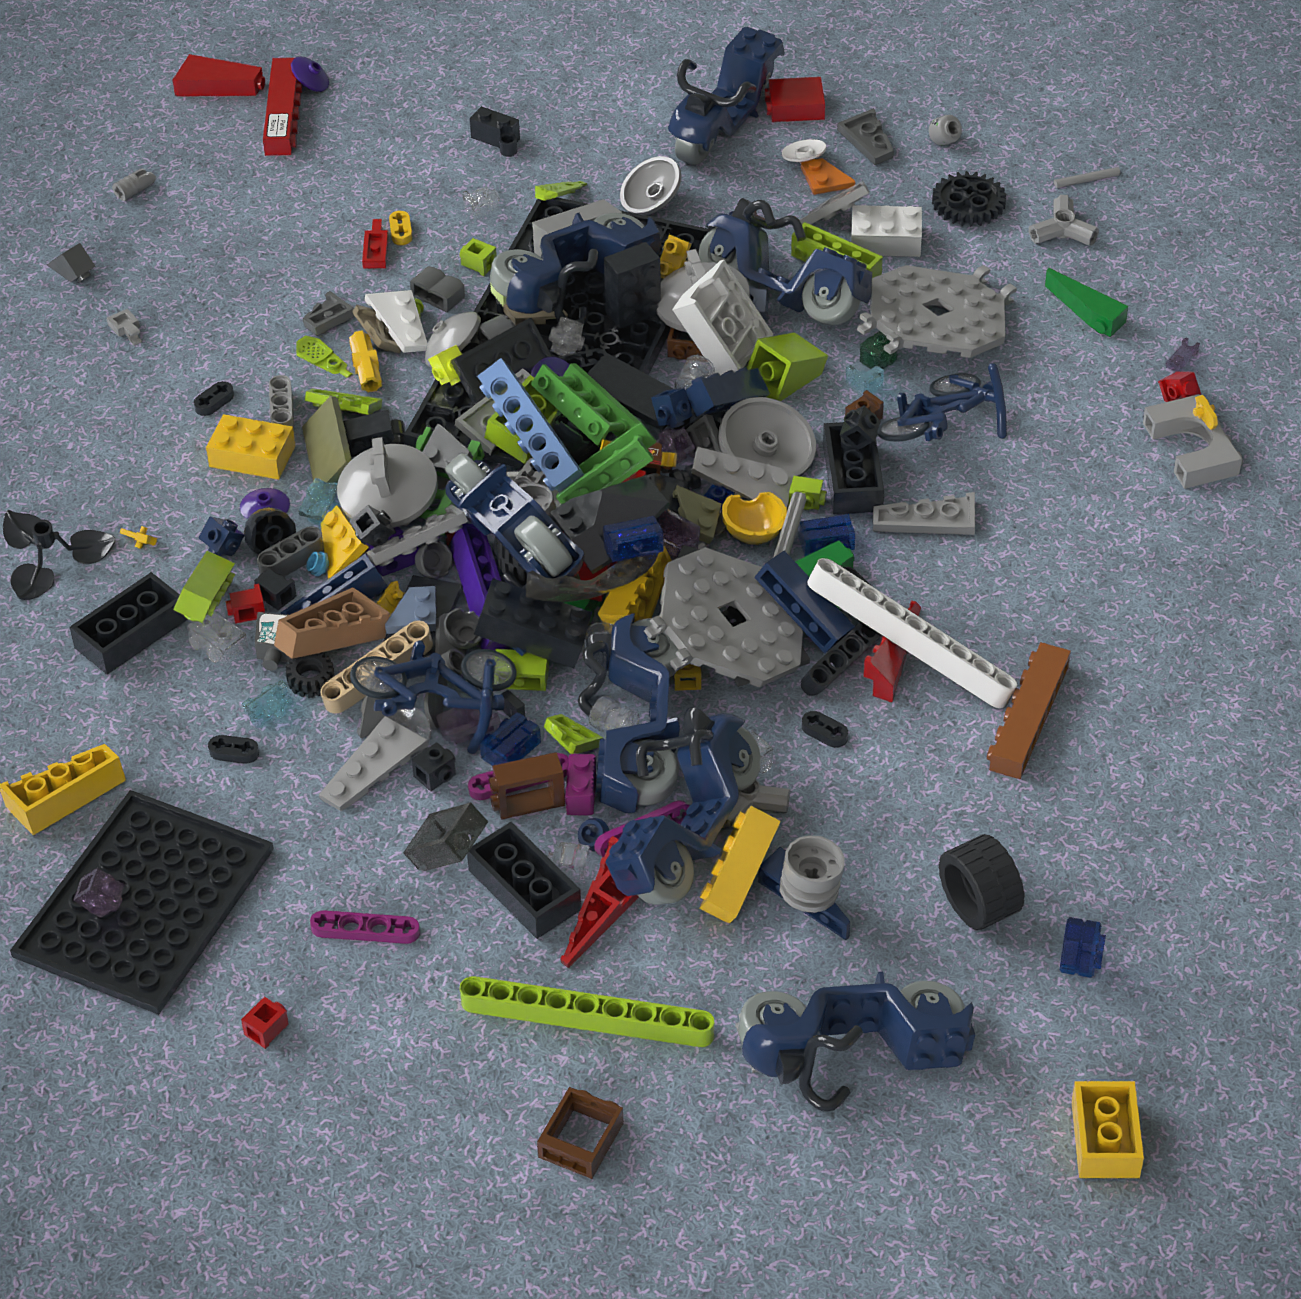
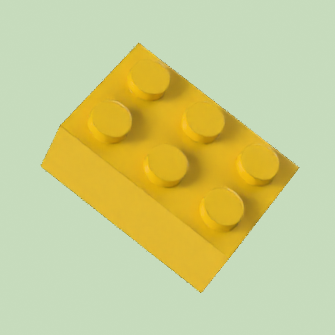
(250, 446)
(1107, 1129)

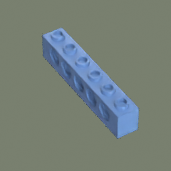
(502, 376)

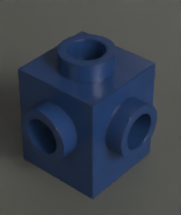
(672, 407)
(221, 536)

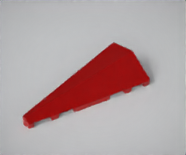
(887, 664)
(599, 911)

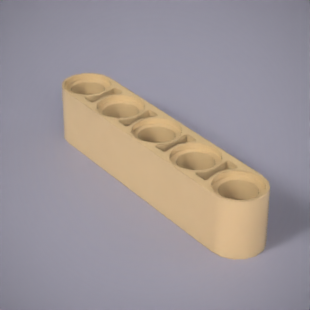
(400, 641)

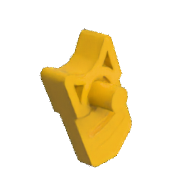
(1205, 412)
(140, 537)
(391, 597)

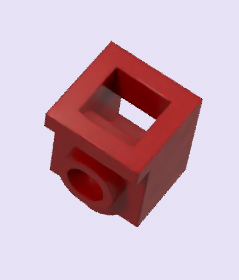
(1179, 386)
(245, 604)
(265, 1021)

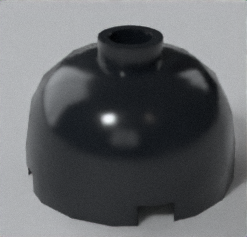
(571, 436)
(267, 528)

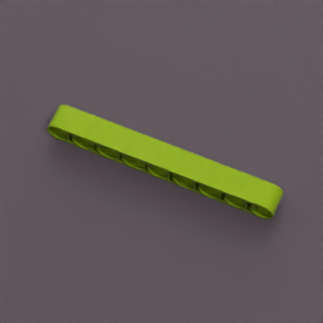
(568, 1009)

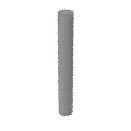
(1087, 177)

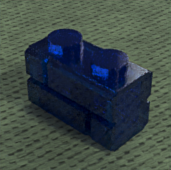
(822, 532)
(633, 538)
(510, 741)
(1081, 947)

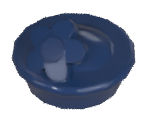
(590, 831)

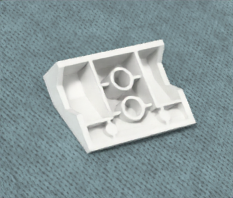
(721, 319)

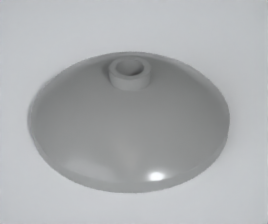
(650, 185)
(453, 331)

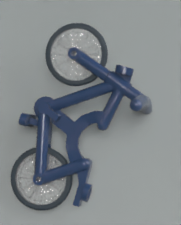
(953, 392)
(482, 668)

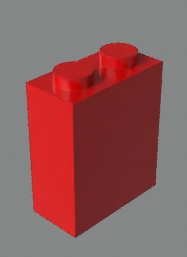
(795, 99)

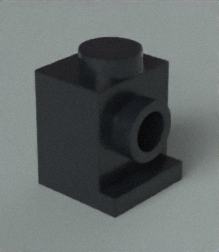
(276, 589)

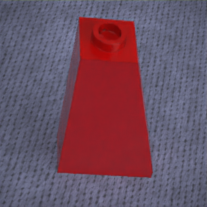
(217, 78)

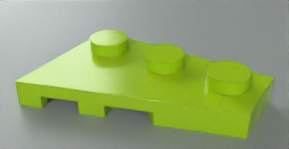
(347, 402)

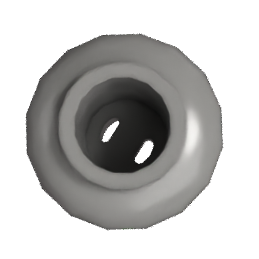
(945, 130)

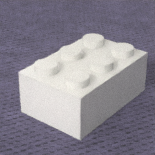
(888, 229)

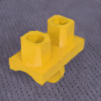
(673, 255)

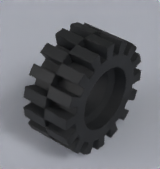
(306, 663)

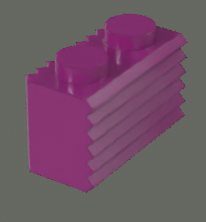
(581, 784)

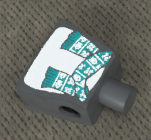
(264, 640)

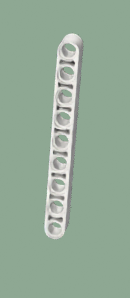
(912, 633)

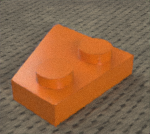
(825, 177)

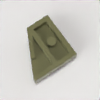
(699, 511)

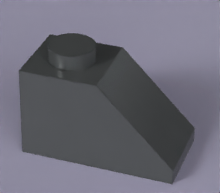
(73, 264)

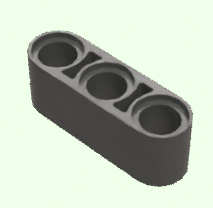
(291, 552)

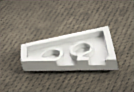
(401, 318)

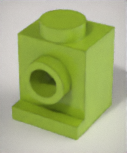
(478, 256)
(812, 489)

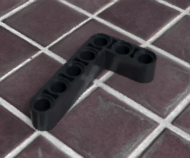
(839, 655)

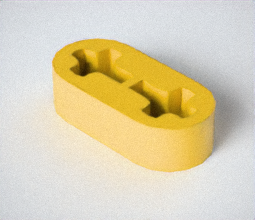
(404, 227)

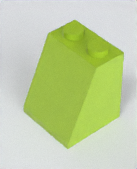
(786, 363)

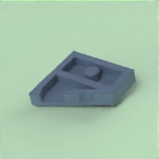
(416, 605)

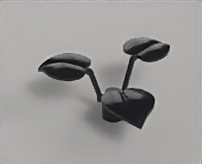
(22, 529)

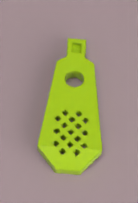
(555, 190)
(325, 355)

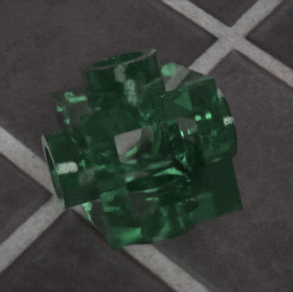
(873, 354)

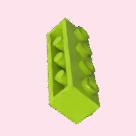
(818, 239)
(205, 587)

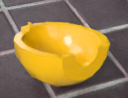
(754, 520)

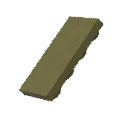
(327, 442)

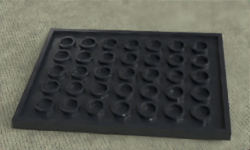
(177, 891)

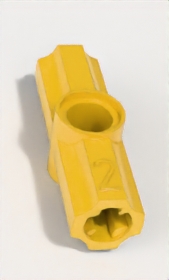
(365, 361)

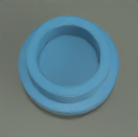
(317, 563)

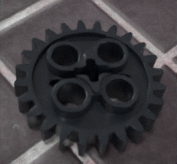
(969, 198)

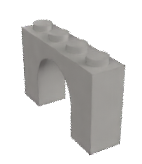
(1199, 467)

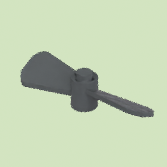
(453, 658)

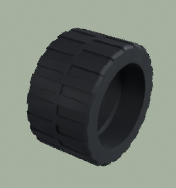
(981, 882)

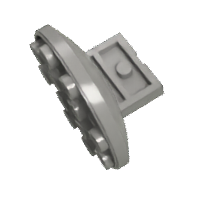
(680, 281)
(390, 480)

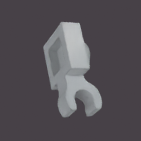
(125, 323)

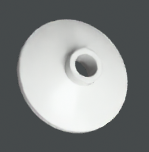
(804, 150)

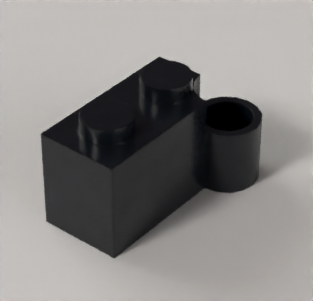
(496, 130)
(376, 425)

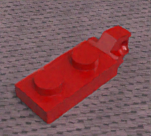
(375, 246)

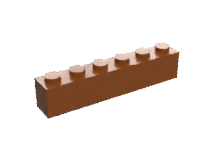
(1029, 710)

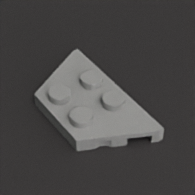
(840, 201)

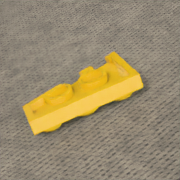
(340, 541)

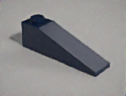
(357, 575)
(770, 875)

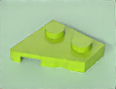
(571, 734)

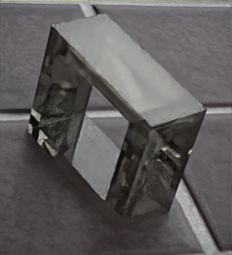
(445, 837)

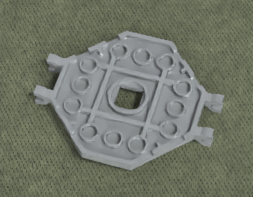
(970, 327)
(691, 597)

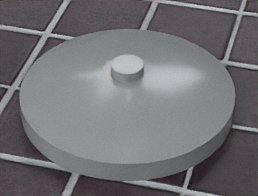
(768, 434)

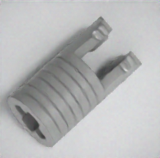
(133, 184)

